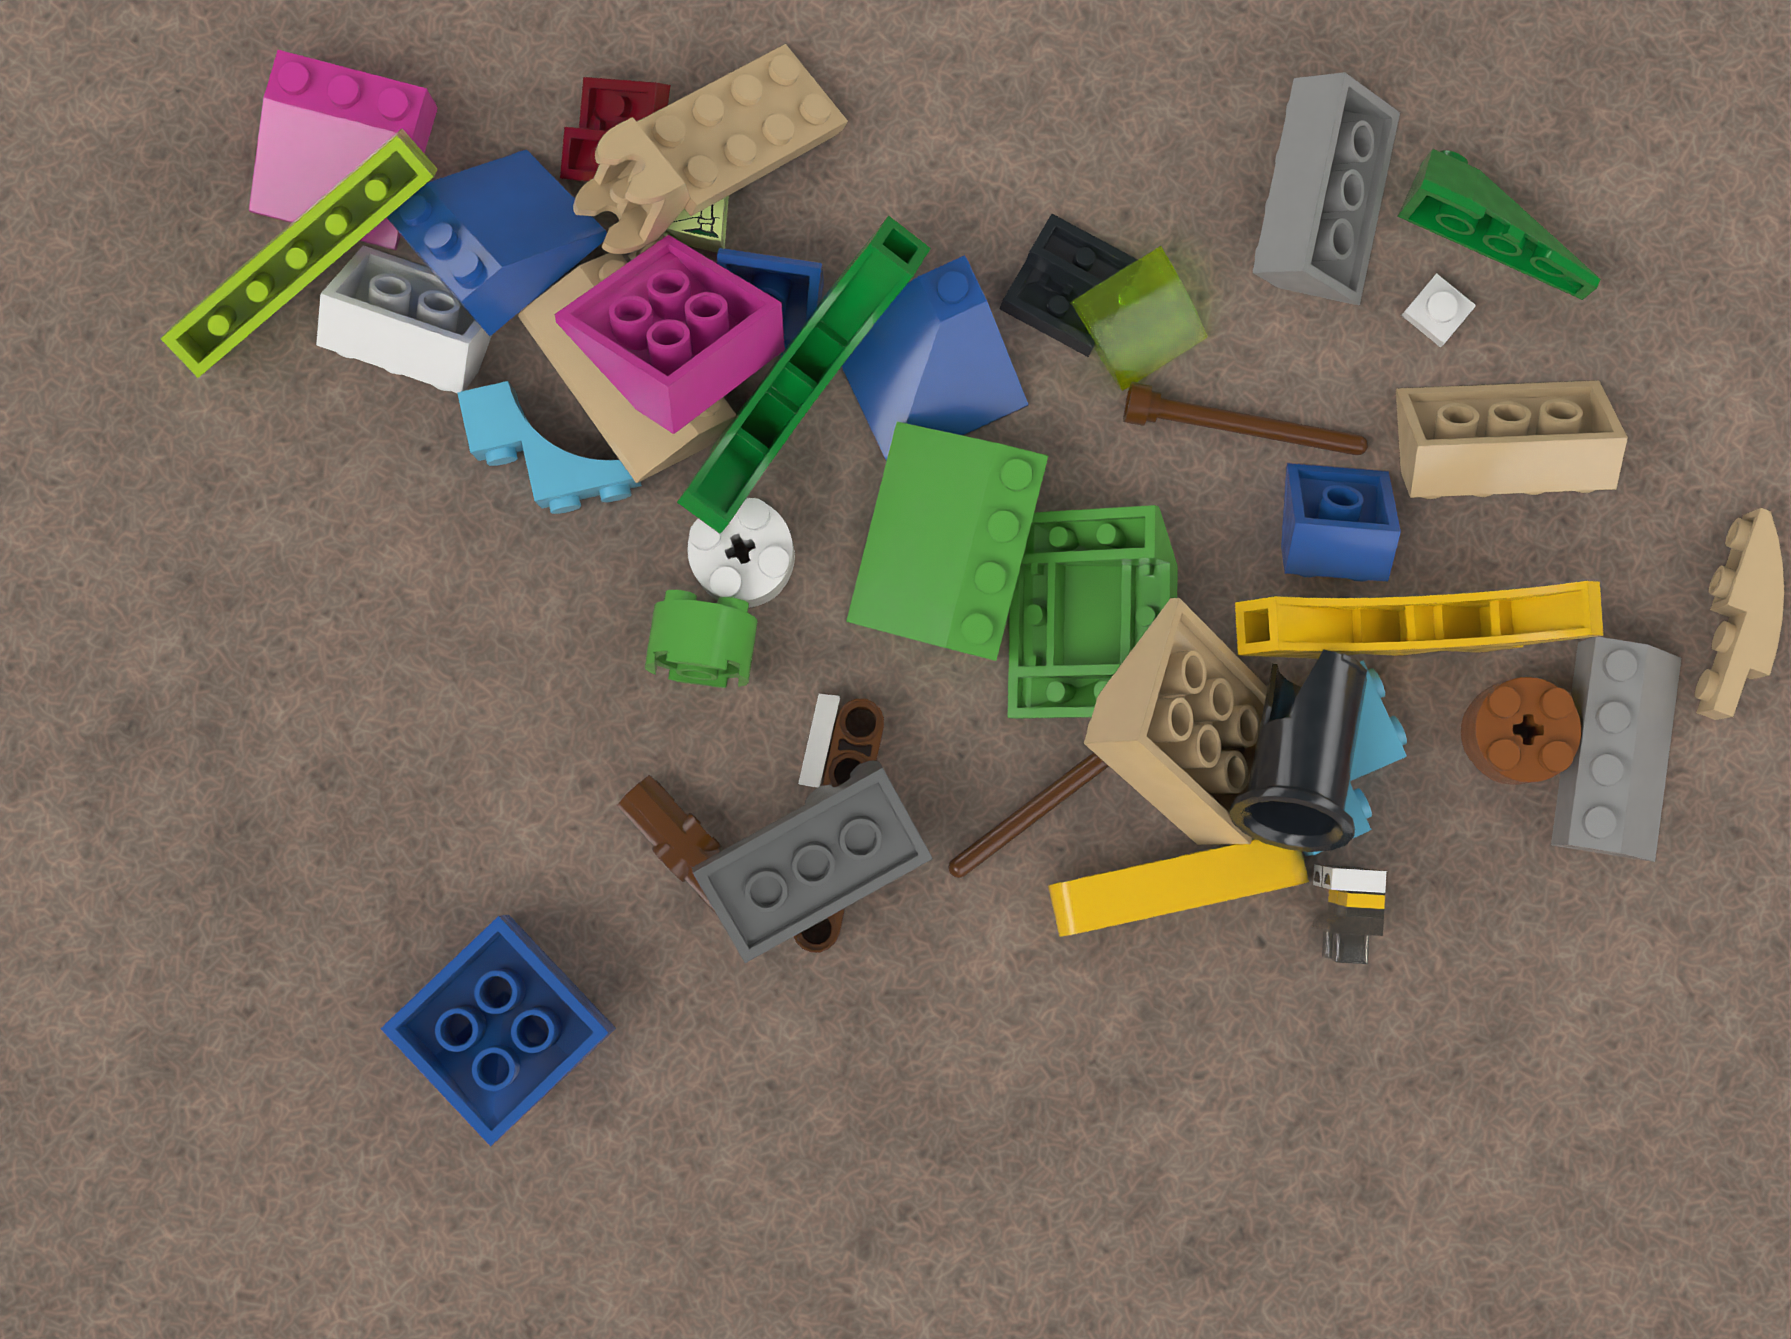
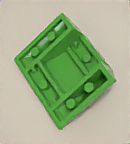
(1083, 604)

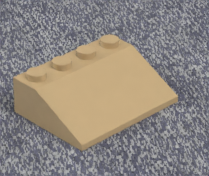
(1182, 724)

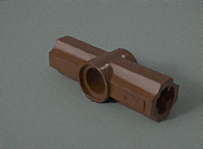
(675, 835)

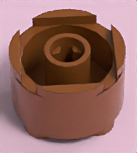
(1535, 705)

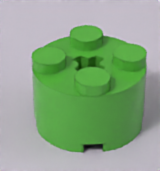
(701, 639)

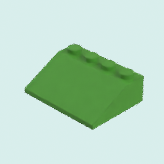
(947, 539)

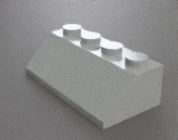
(1326, 188)
(1618, 777)

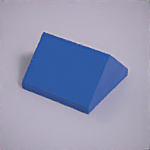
(790, 281)

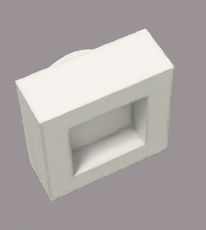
(1438, 310)

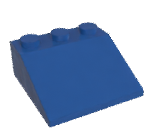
(497, 234)

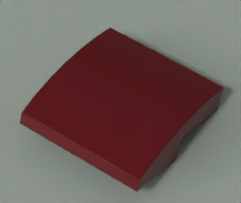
(602, 108)

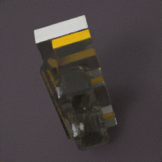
(1353, 912)

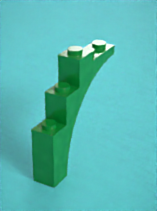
(802, 373)

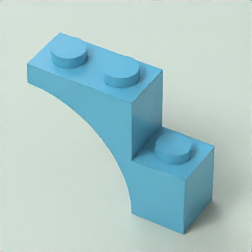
(557, 478)
(1377, 745)

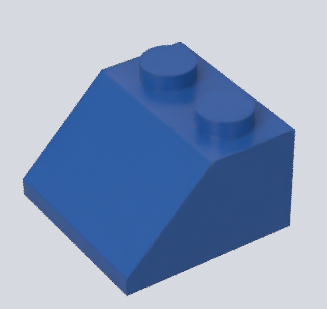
(1339, 523)

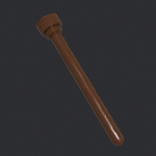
(1148, 406)
(1026, 815)

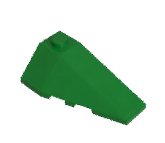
(1479, 215)

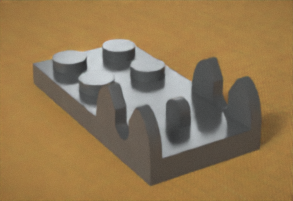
(812, 861)

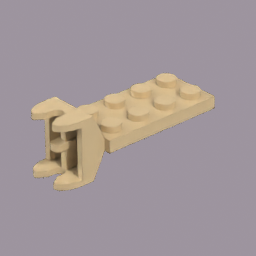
(706, 147)

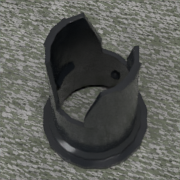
(1305, 758)

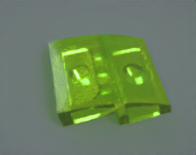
(1140, 318)

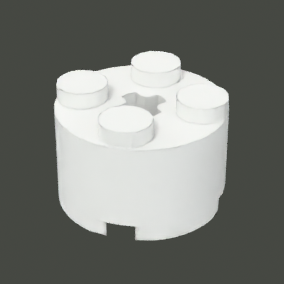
(769, 562)

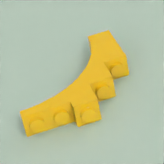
(1418, 623)

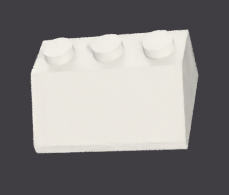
(400, 321)

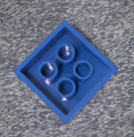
(498, 1028)

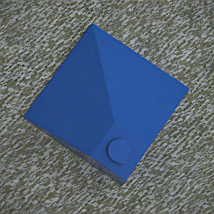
(934, 359)

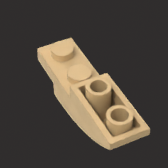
(1753, 599)

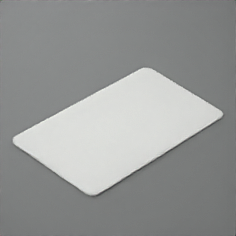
(819, 740)

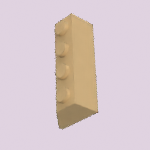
(634, 438)
(1508, 439)

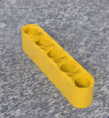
(1174, 885)

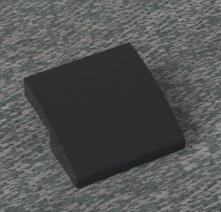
(1056, 272)

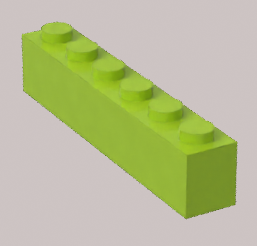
(300, 253)

